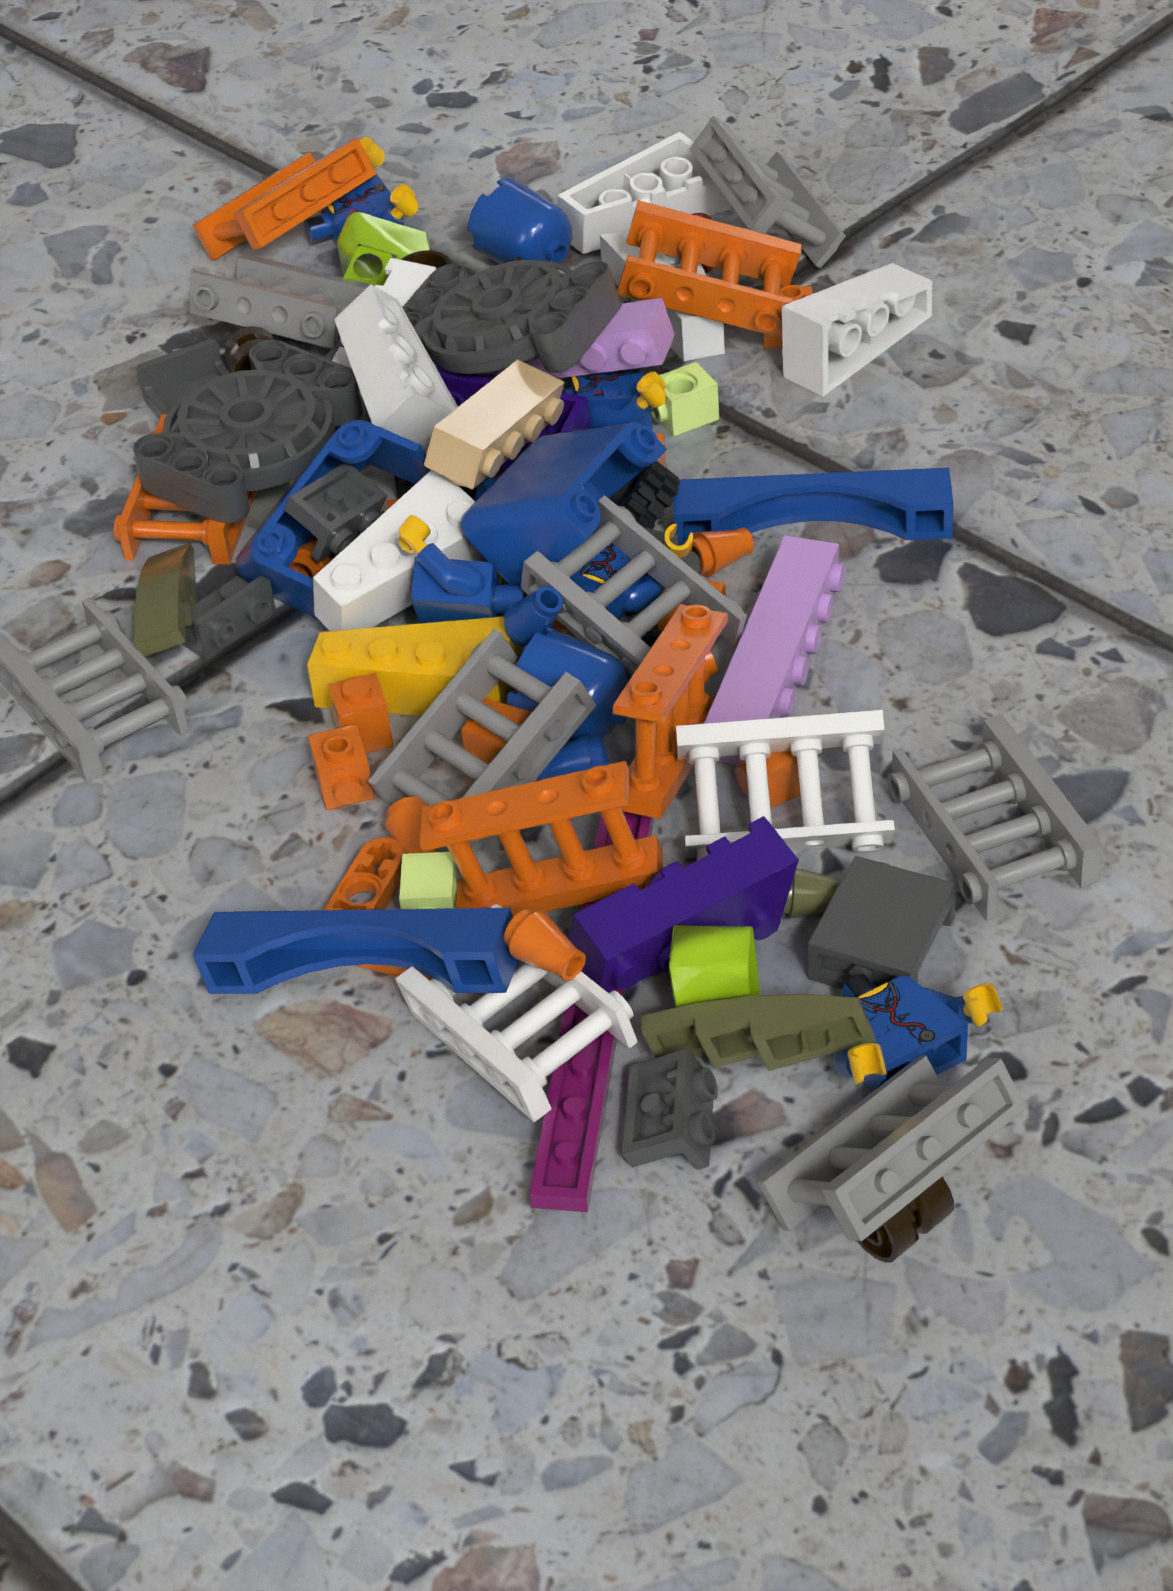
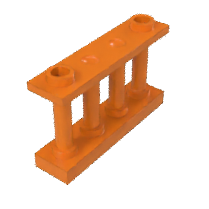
(284, 199)
(714, 245)
(136, 524)
(664, 695)
(553, 882)

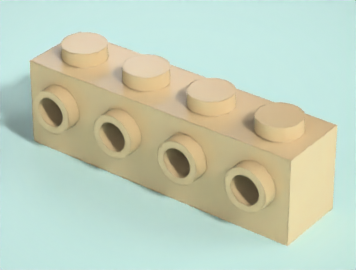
(494, 424)

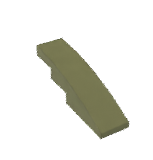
(164, 600)
(775, 1027)

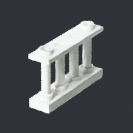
(805, 739)
(493, 1052)

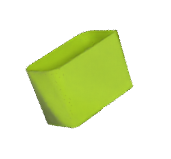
(380, 235)
(712, 963)

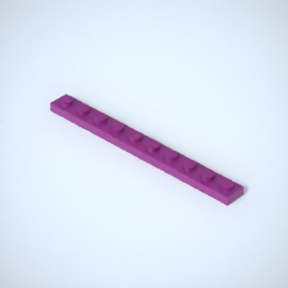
(577, 1098)

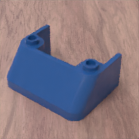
(280, 535)

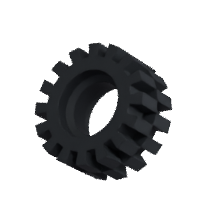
(648, 494)

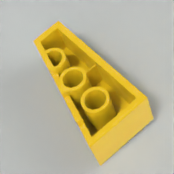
(409, 660)

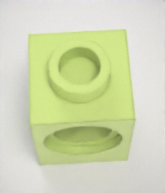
(689, 400)
(428, 881)

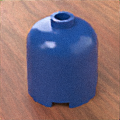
(519, 223)
(601, 674)

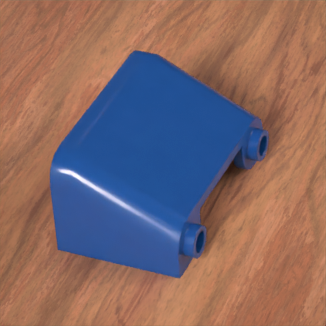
(542, 498)

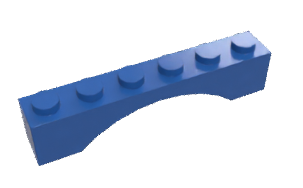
(900, 502)
(263, 948)

